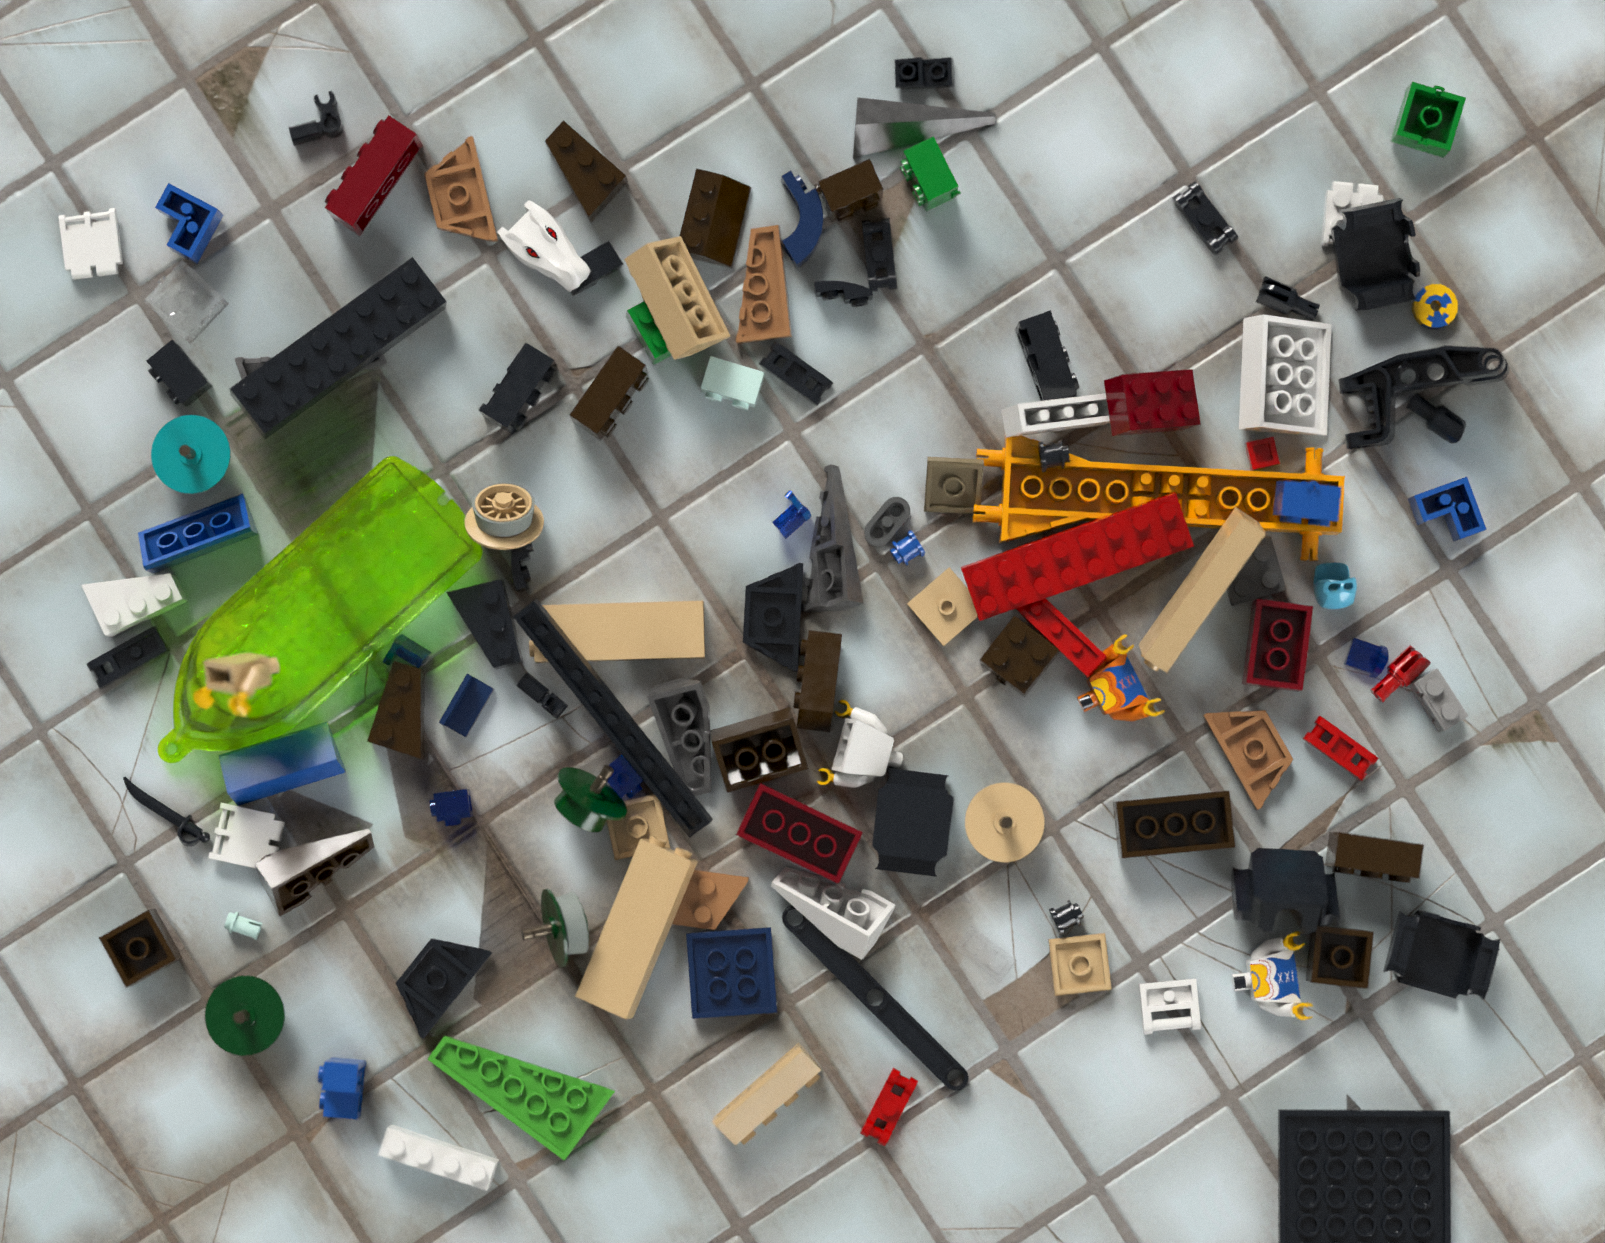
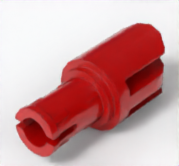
(1401, 673)

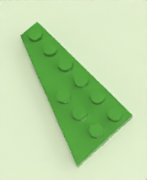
(538, 1100)

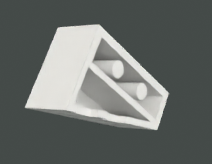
(133, 601)

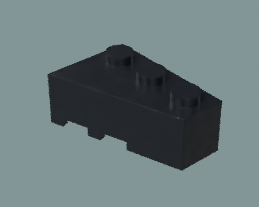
(1046, 357)
(490, 620)

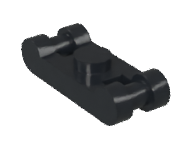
(1205, 218)
(879, 254)
(796, 373)

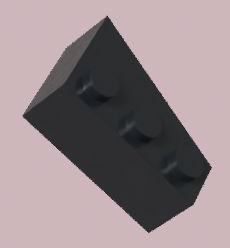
(519, 389)

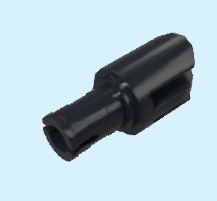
(1285, 299)
(1438, 419)

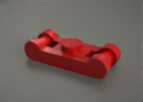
(1340, 748)
(888, 1106)

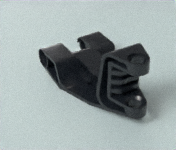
(1460, 366)

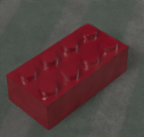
(373, 175)
(799, 833)

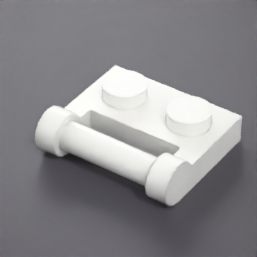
(1169, 996)

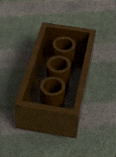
(1174, 824)

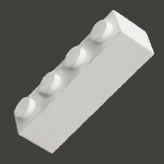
(1055, 415)
(438, 1157)

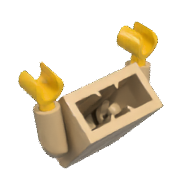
(236, 675)

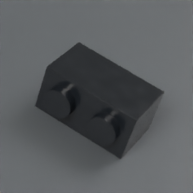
(179, 374)

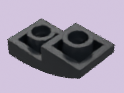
(924, 74)
(601, 262)
(852, 292)
(521, 573)

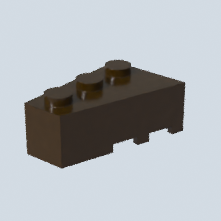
(586, 170)
(817, 680)

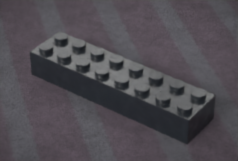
(338, 348)

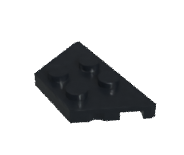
(774, 616)
(438, 979)

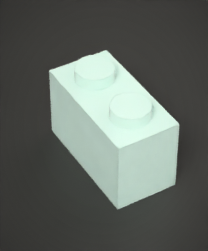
(732, 383)

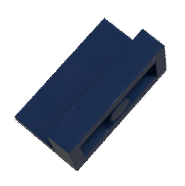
(466, 705)

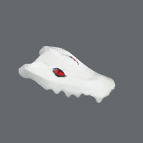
(544, 246)

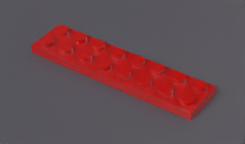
(1077, 556)

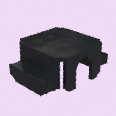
(1375, 254)
(912, 822)
(1285, 881)
(1441, 955)

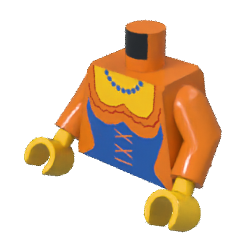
(1117, 688)

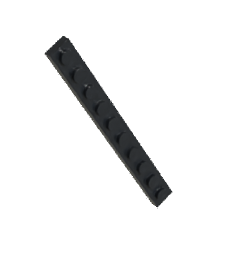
(613, 718)

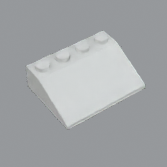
(1285, 375)

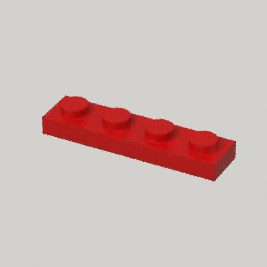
(1063, 635)

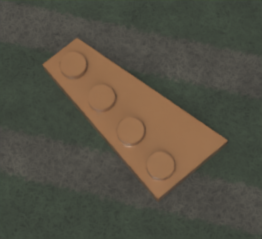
(765, 296)

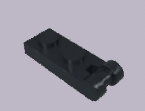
(128, 656)

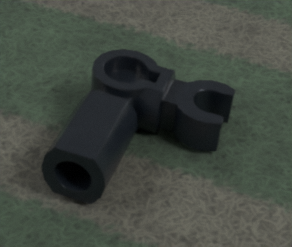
(329, 125)
(540, 693)

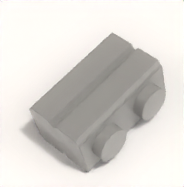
(1438, 700)

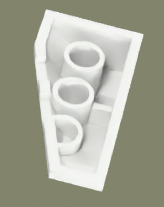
(844, 915)

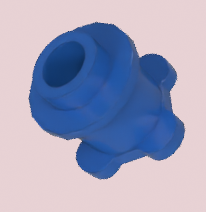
(907, 549)

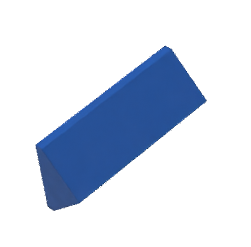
(196, 534)
(281, 764)

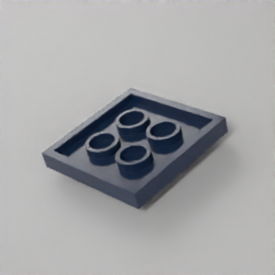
(731, 972)

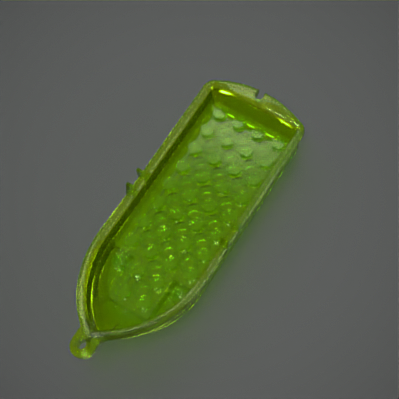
(325, 606)

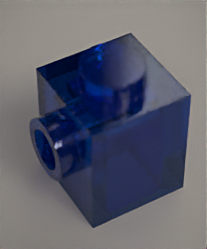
(624, 778)
(451, 806)

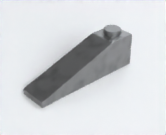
(685, 728)

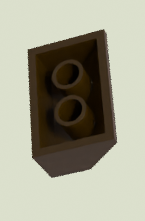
(714, 217)
(758, 749)

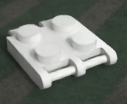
(1342, 198)
(91, 244)
(246, 835)

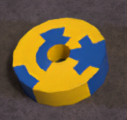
(1443, 297)

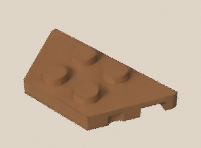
(460, 194)
(1252, 750)
(708, 899)

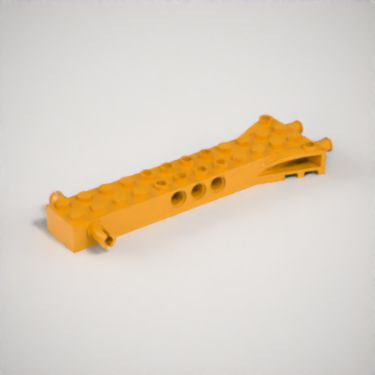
(1091, 490)

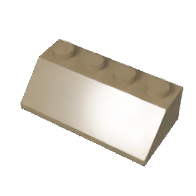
(676, 297)
(766, 1094)

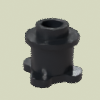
(1053, 455)
(1066, 916)

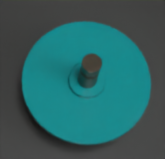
(190, 454)

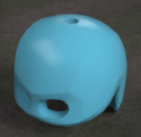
(1334, 586)

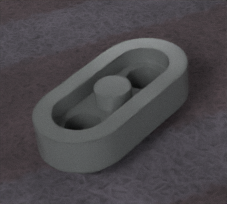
(886, 522)

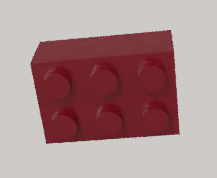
(1152, 402)
(1277, 645)

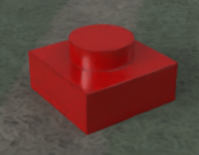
(1262, 453)

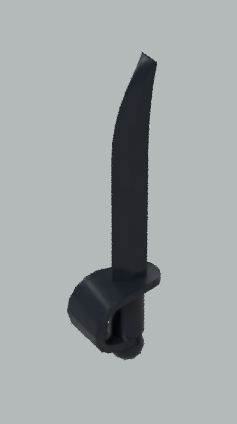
(167, 813)

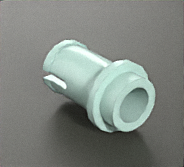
(242, 925)

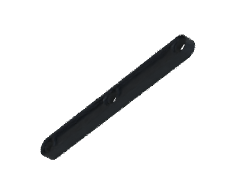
(889, 1011)

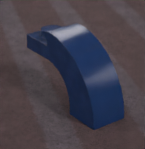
(807, 235)

